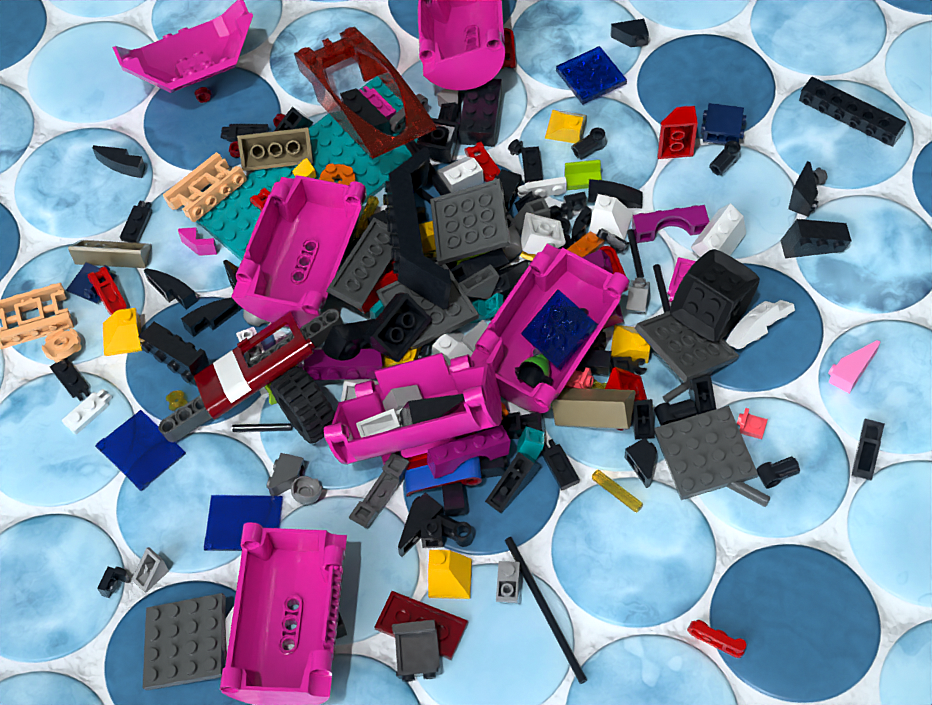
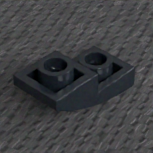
(580, 224)

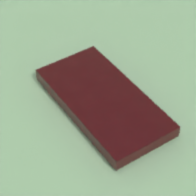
(405, 609)

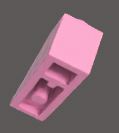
(852, 366)

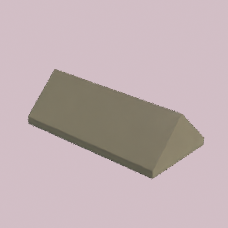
(275, 149)
(110, 253)
(594, 408)

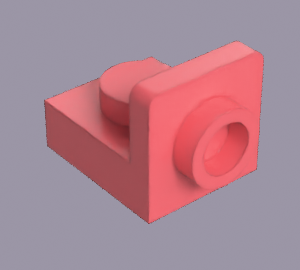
(580, 379)
(751, 425)

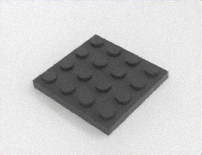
(470, 222)
(443, 321)
(684, 349)
(705, 452)
(184, 642)

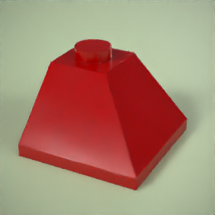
(625, 380)

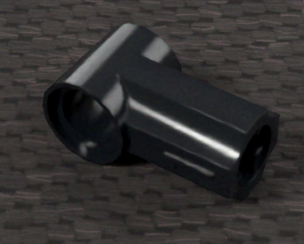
(592, 142)
(726, 158)
(669, 413)
(773, 473)
(452, 529)

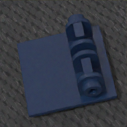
(82, 286)

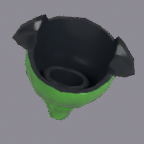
(534, 371)

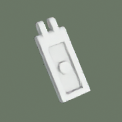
(544, 187)
(87, 411)

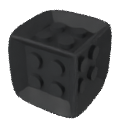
(714, 295)

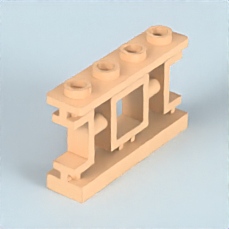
(188, 190)
(37, 326)

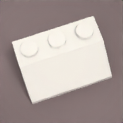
(722, 232)

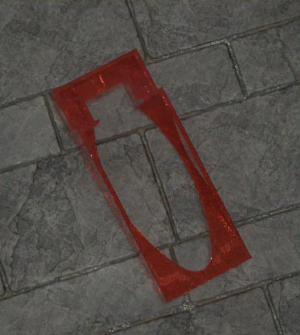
(371, 64)

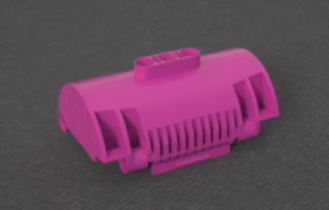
(461, 41)
(295, 219)
(506, 346)
(435, 379)
(275, 573)

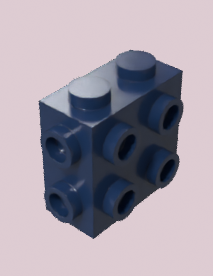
(723, 123)

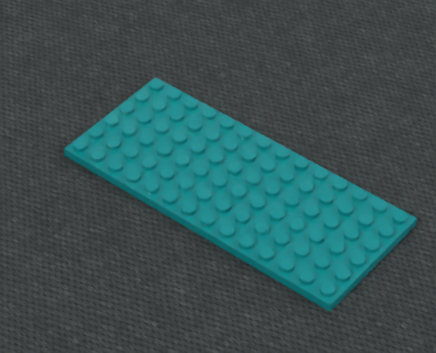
(235, 216)

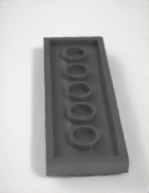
(363, 266)

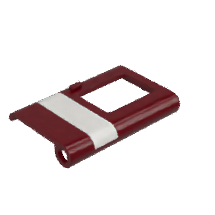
(232, 381)

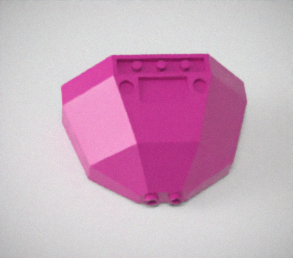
(191, 53)

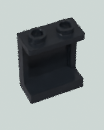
(417, 650)

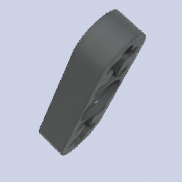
(398, 121)

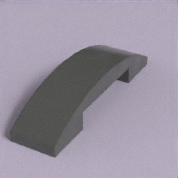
(381, 492)

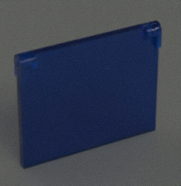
(140, 450)
(231, 512)

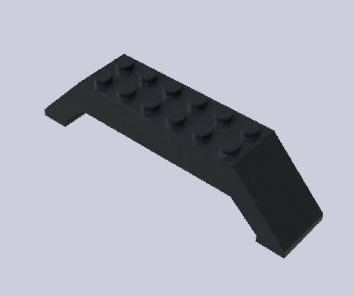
(410, 264)

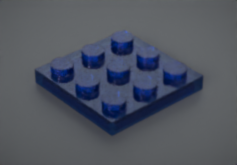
(591, 75)
(559, 329)

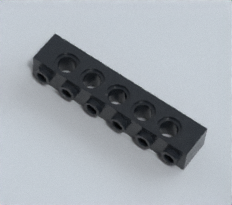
(852, 111)

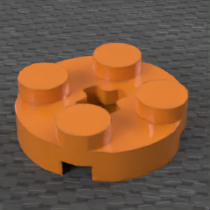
(336, 171)

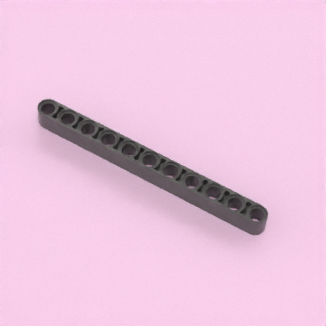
(176, 426)

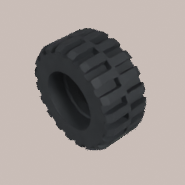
(303, 403)

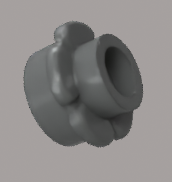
(820, 176)

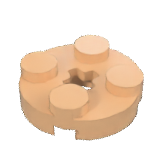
(58, 352)

